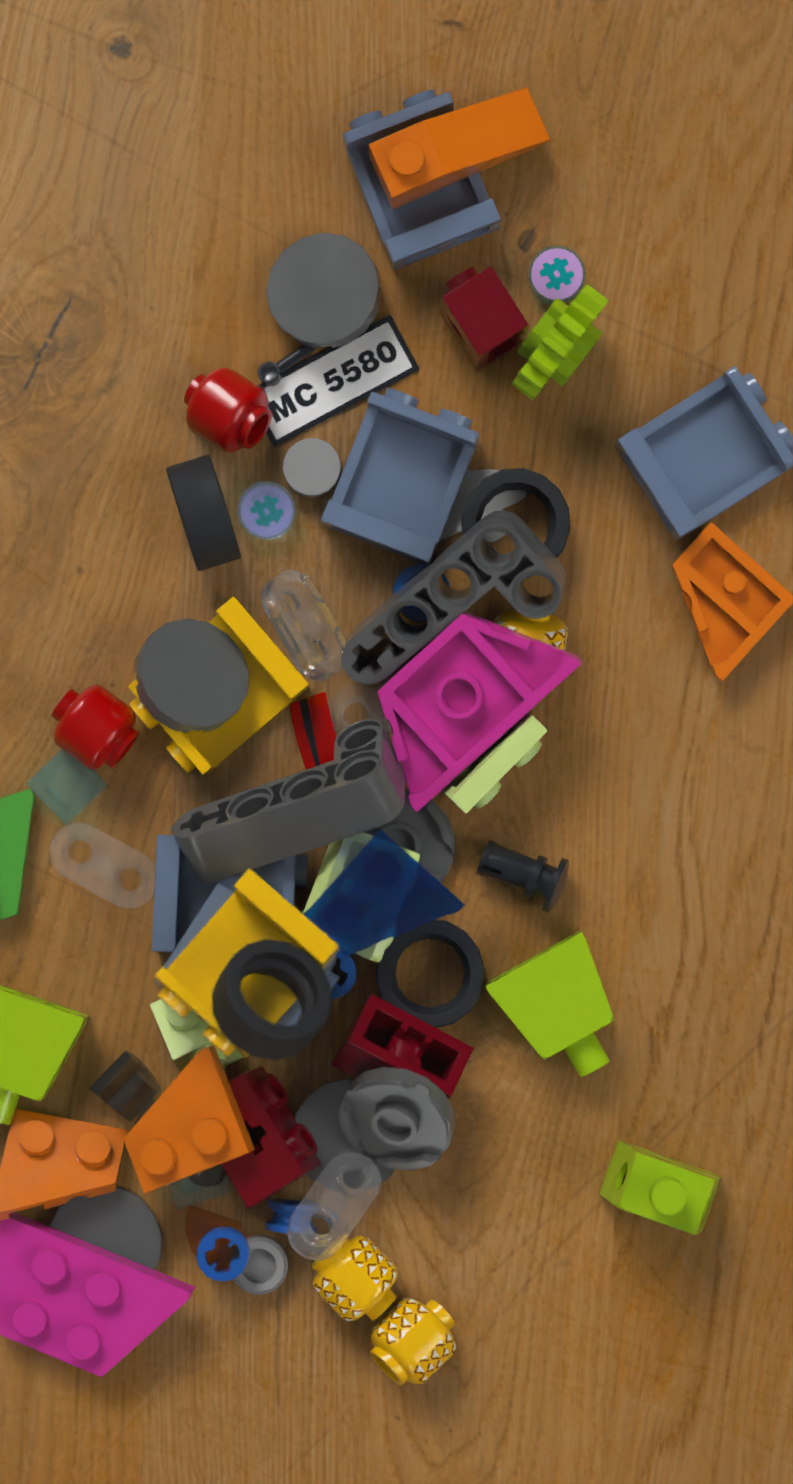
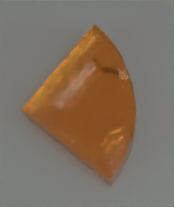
(201, 1221)

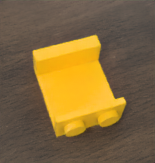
(271, 688)
(248, 916)

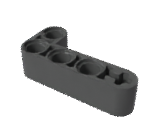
(445, 604)
(298, 811)

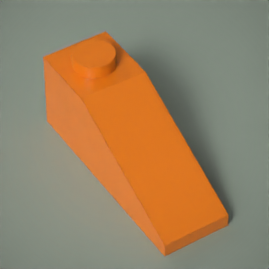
(456, 146)

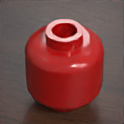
(227, 410)
(94, 727)

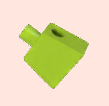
(558, 1002)
(33, 1046)
(659, 1187)

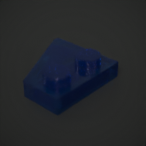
(379, 897)

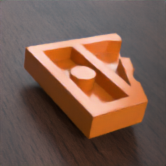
(727, 598)
(189, 1126)
(57, 1160)

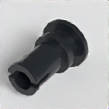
(525, 873)

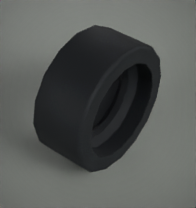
(529, 482)
(203, 512)
(299, 974)
(472, 981)

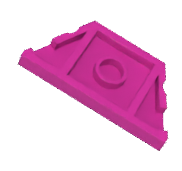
(465, 697)
(78, 1296)

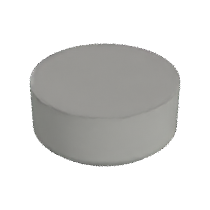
(312, 467)
(265, 1266)

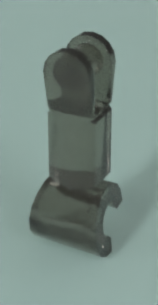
(130, 1091)

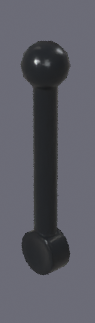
(271, 373)

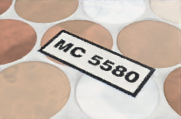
(337, 379)

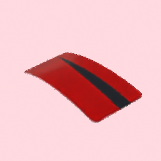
(314, 729)

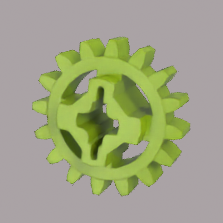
(559, 342)

